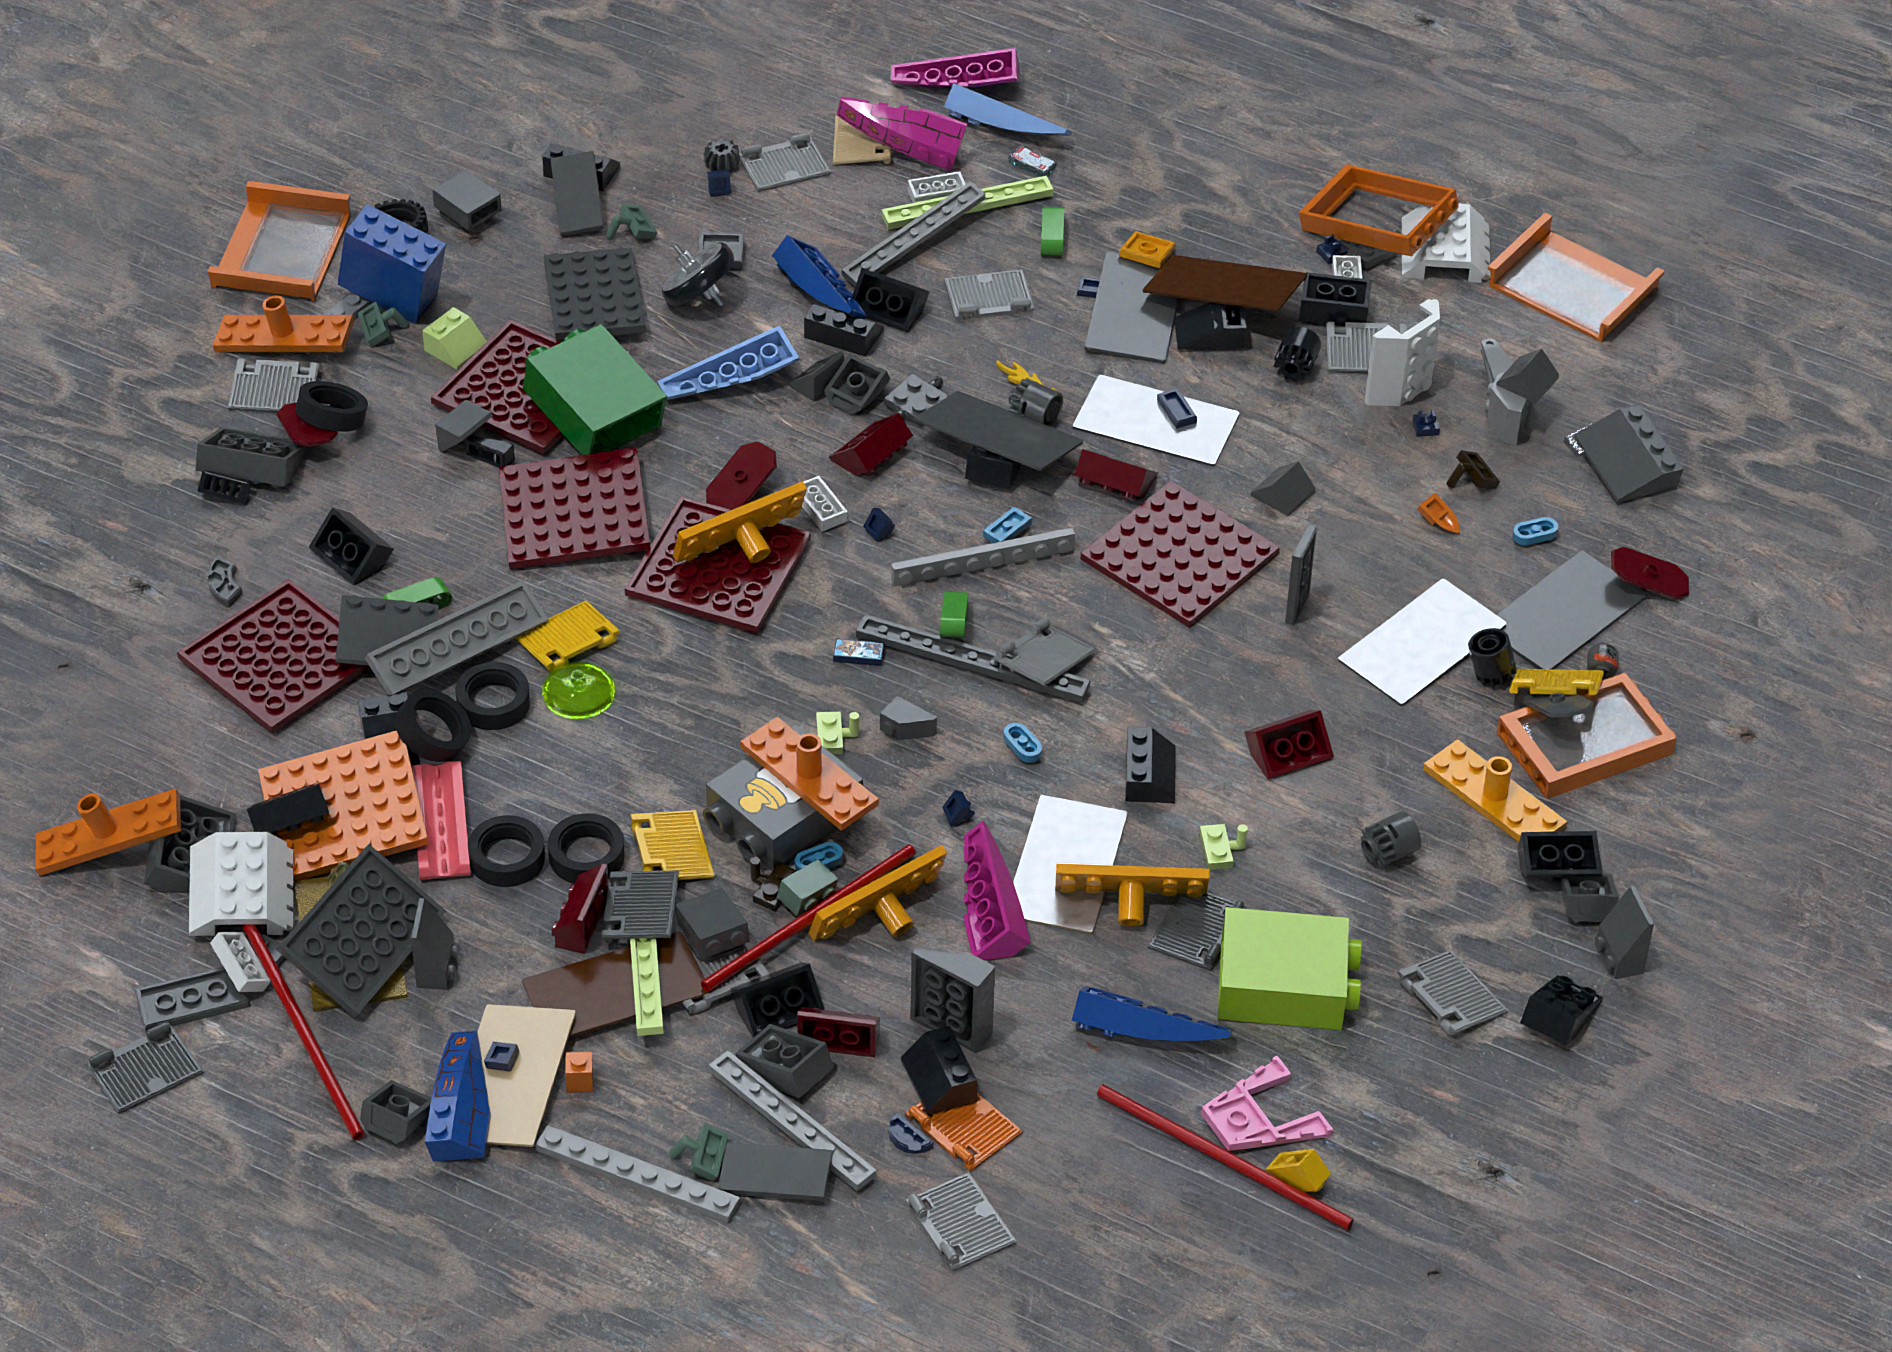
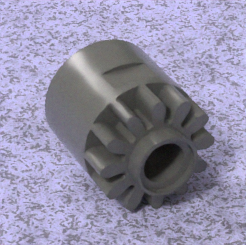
(1035, 402)
(1390, 839)

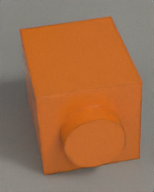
(579, 1072)

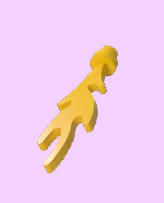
(1015, 376)

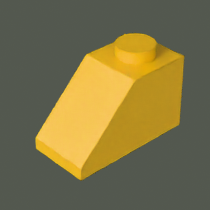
(1300, 1169)

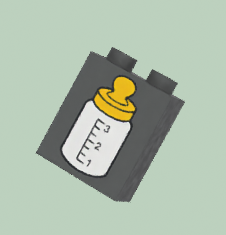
(765, 813)

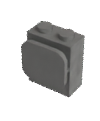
(466, 201)
(712, 925)

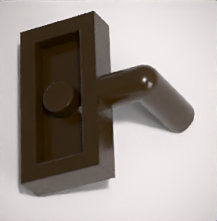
(1474, 465)
(767, 892)

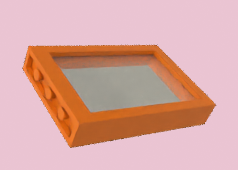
(1591, 746)

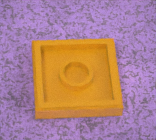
(1147, 249)

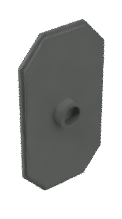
(1558, 705)

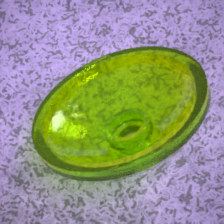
(578, 690)

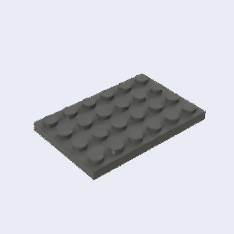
(594, 291)
(357, 931)

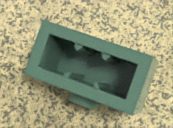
(807, 887)

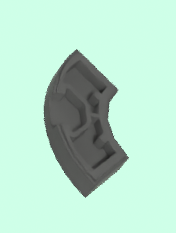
(221, 581)

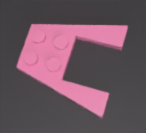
(1243, 1124)

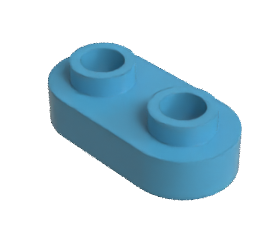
(1535, 531)
(1026, 745)
(828, 853)

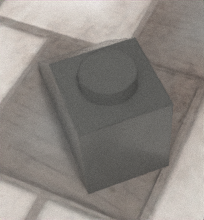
(907, 720)

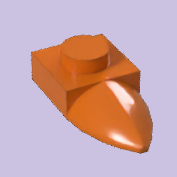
(1439, 513)

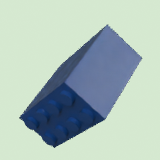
(391, 263)

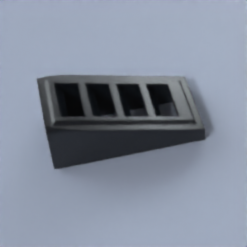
(497, 452)
(205, 483)

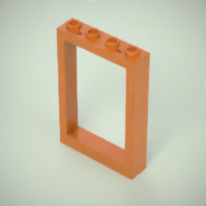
(1316, 213)

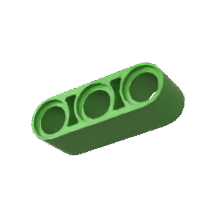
(1052, 231)
(427, 591)
(954, 614)

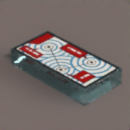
(1032, 161)

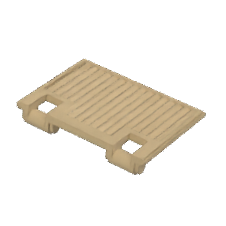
(855, 146)

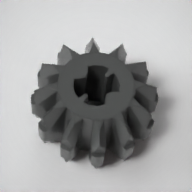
(721, 155)

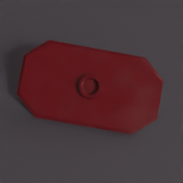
(301, 431)
(742, 476)
(1650, 573)

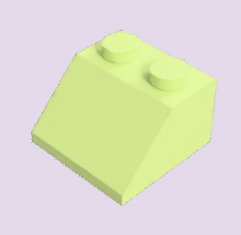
(453, 338)

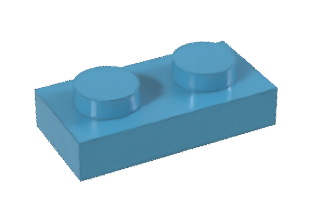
(1007, 526)

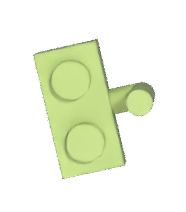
(831, 731)
(1218, 847)

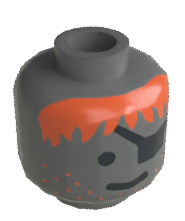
(1603, 657)

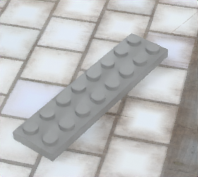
(456, 638)

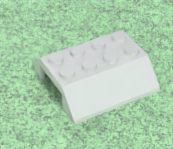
(1456, 244)
(1403, 362)
(240, 882)

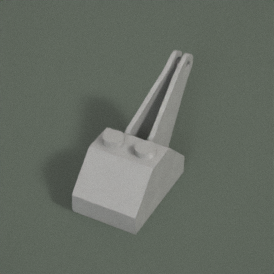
(1505, 409)

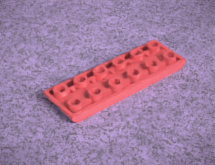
(445, 820)

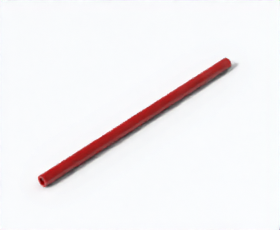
(804, 920)
(304, 1032)
(1225, 1157)

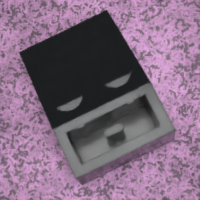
(1211, 327)
(991, 468)
(1560, 1009)

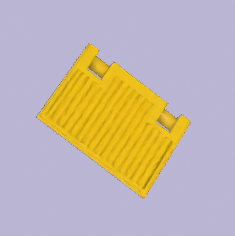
(568, 635)
(1557, 681)
(673, 843)

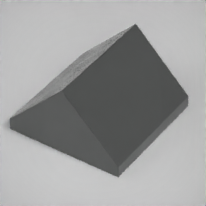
(1530, 376)
(815, 378)
(460, 424)
(1285, 488)

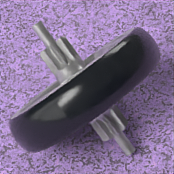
(697, 274)

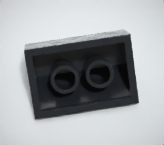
(605, 166)
(889, 299)
(1334, 299)
(841, 330)
(350, 546)
(1149, 767)
(289, 810)
(1559, 854)
(777, 997)
(940, 1071)

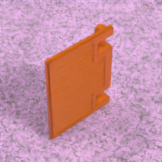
(965, 1127)

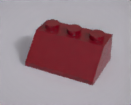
(873, 445)
(1114, 474)
(1290, 743)
(582, 910)
(841, 1030)

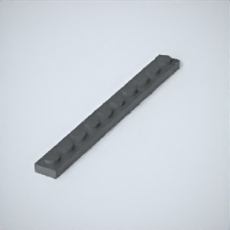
(963, 656)

